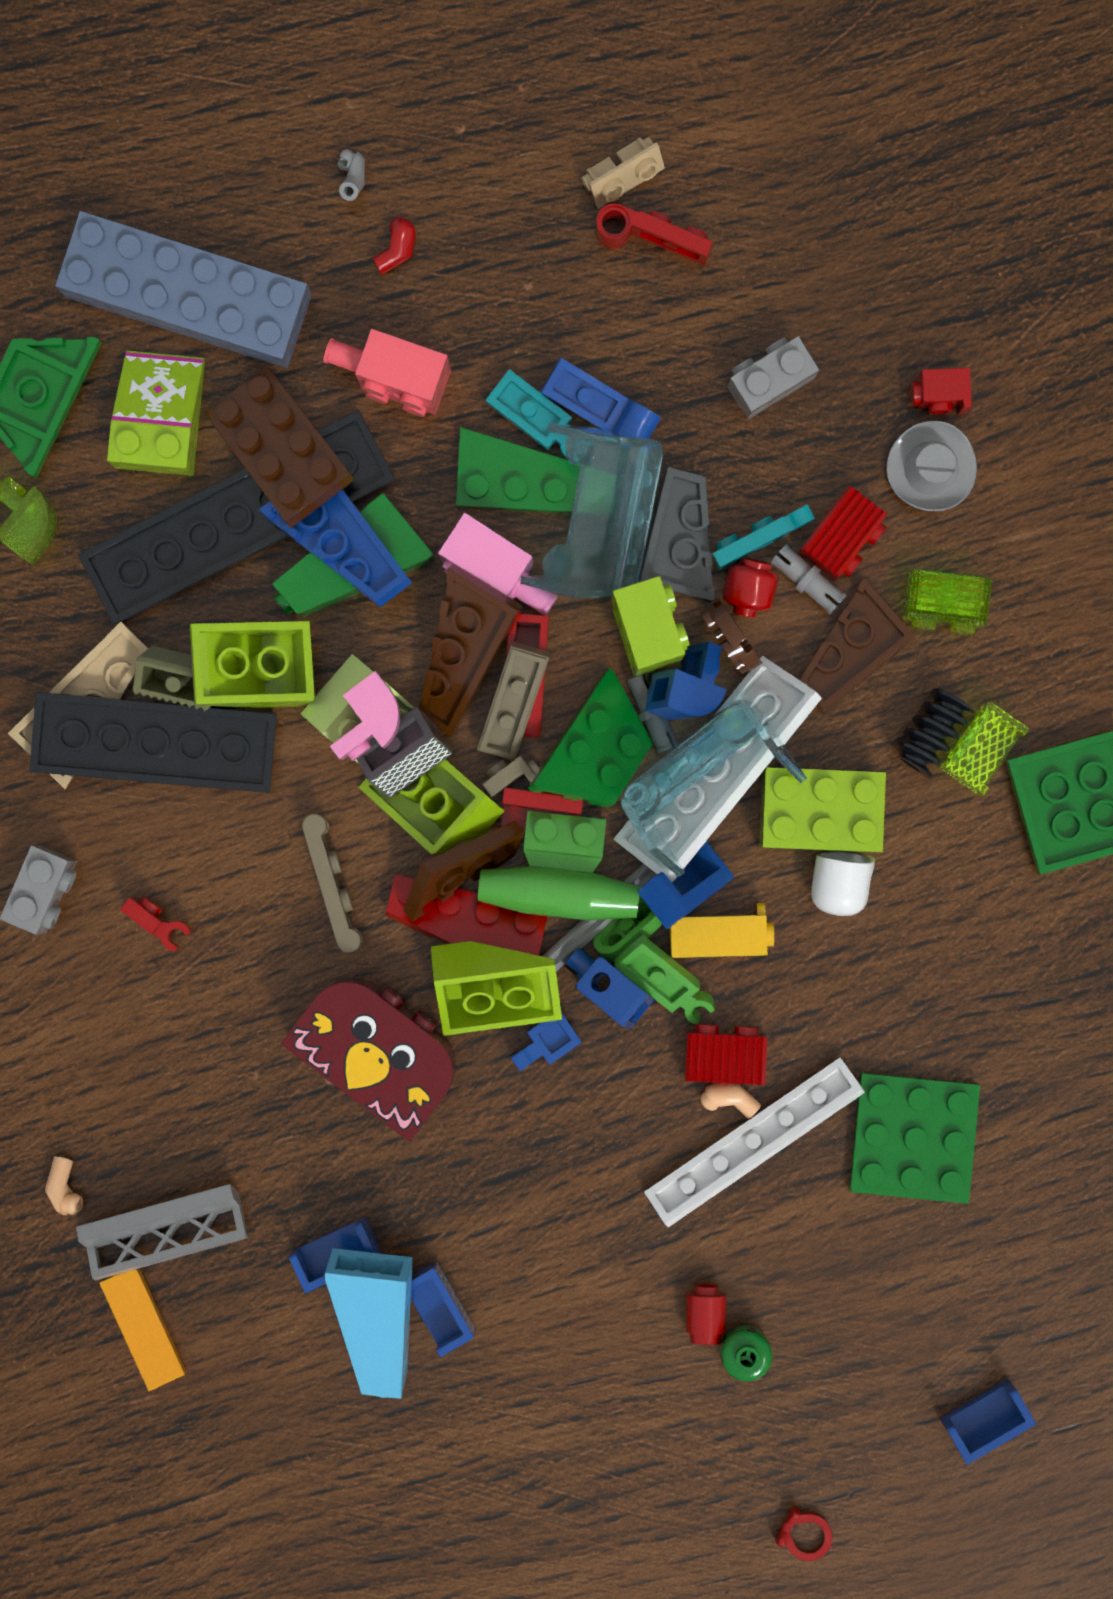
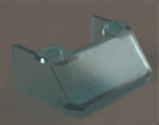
(607, 514)
(690, 762)

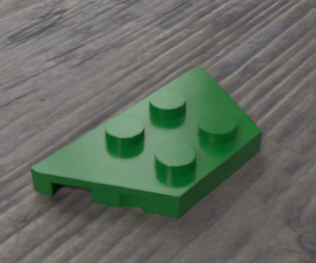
(38, 391)
(597, 748)

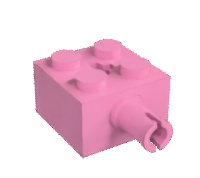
(493, 562)

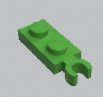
(663, 978)

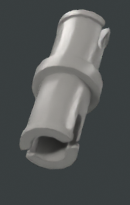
(808, 579)

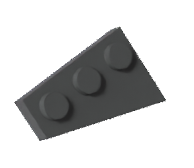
(679, 537)

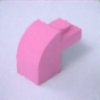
(379, 717)

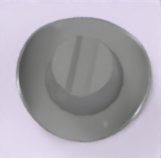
(932, 466)

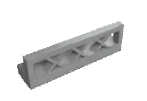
(160, 1217)

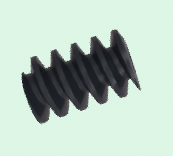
(932, 731)

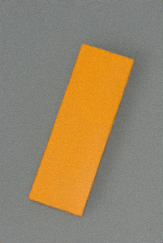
(143, 1328)

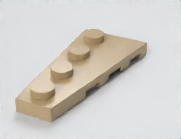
(101, 673)

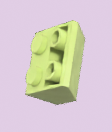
(331, 711)

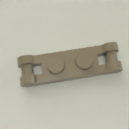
(327, 866)

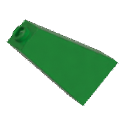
(314, 586)

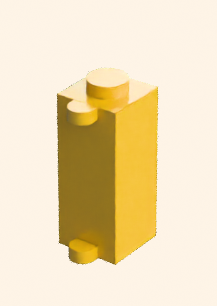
(722, 935)

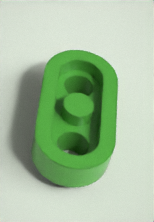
(624, 931)

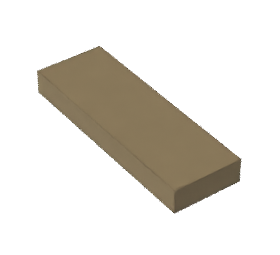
(513, 700)

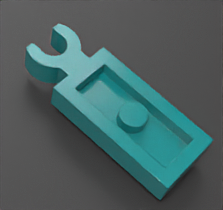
(528, 410)
(763, 534)

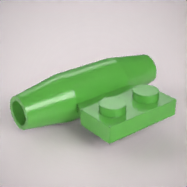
(560, 873)

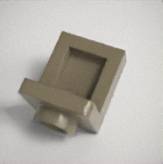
(503, 775)

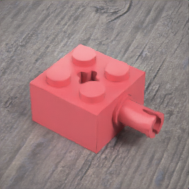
(395, 371)

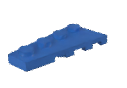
(348, 546)

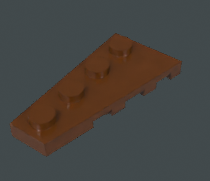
(467, 641)

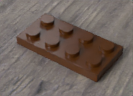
(279, 446)

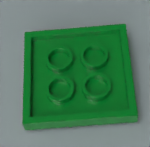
(1066, 801)
(914, 1138)

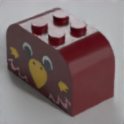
(376, 1052)

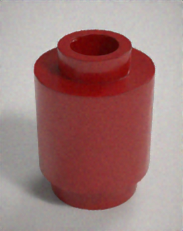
(706, 1314)

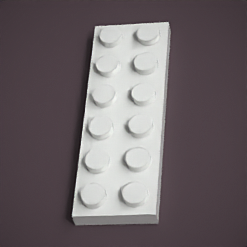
(704, 805)

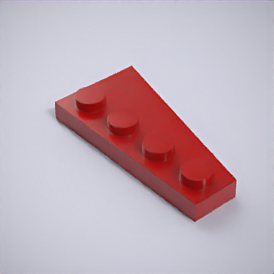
(467, 919)

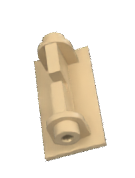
(638, 164)

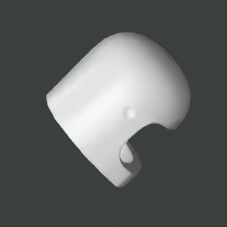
(841, 882)

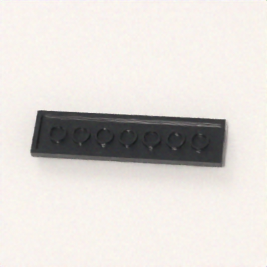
(213, 530)

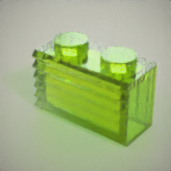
(947, 600)

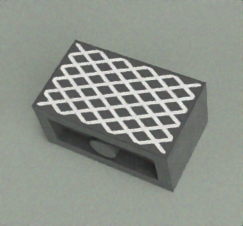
(410, 755)

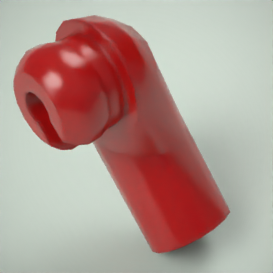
(400, 247)

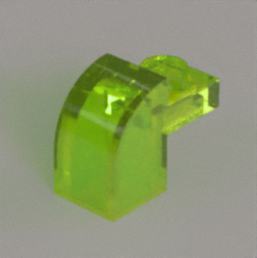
(31, 523)

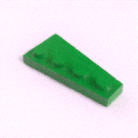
(512, 477)

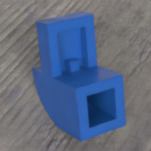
(688, 691)

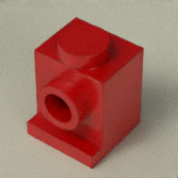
(943, 390)

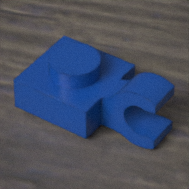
(549, 1040)

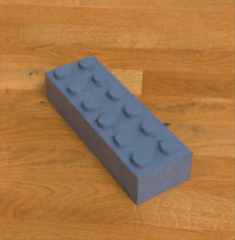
(183, 289)

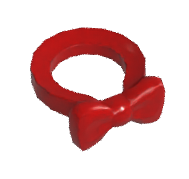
(796, 1517)

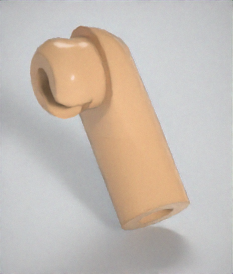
(728, 1094)

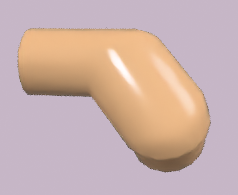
(58, 1190)

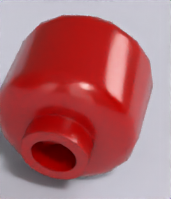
(750, 586)

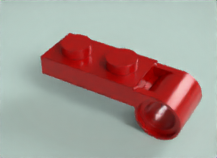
(655, 229)

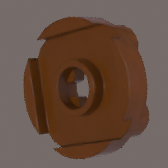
(730, 636)

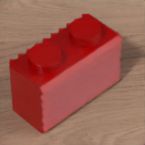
(844, 533)
(725, 1056)

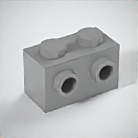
(772, 377)
(39, 890)

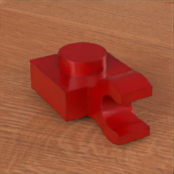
(147, 915)

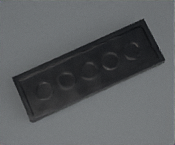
(152, 742)

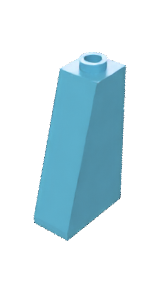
(374, 1315)

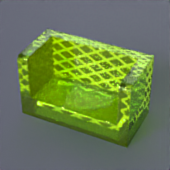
(983, 748)

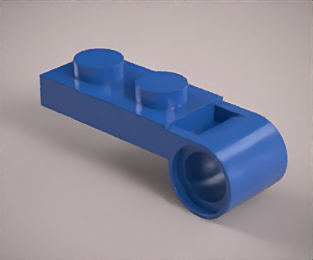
(597, 401)

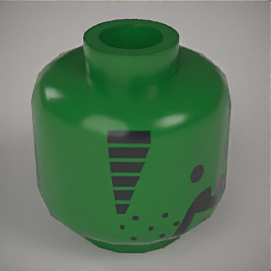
(747, 1339)

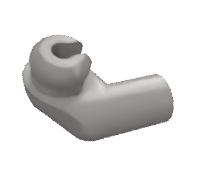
(355, 166)

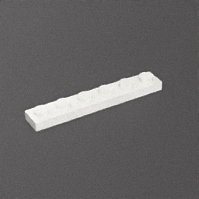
(754, 1142)

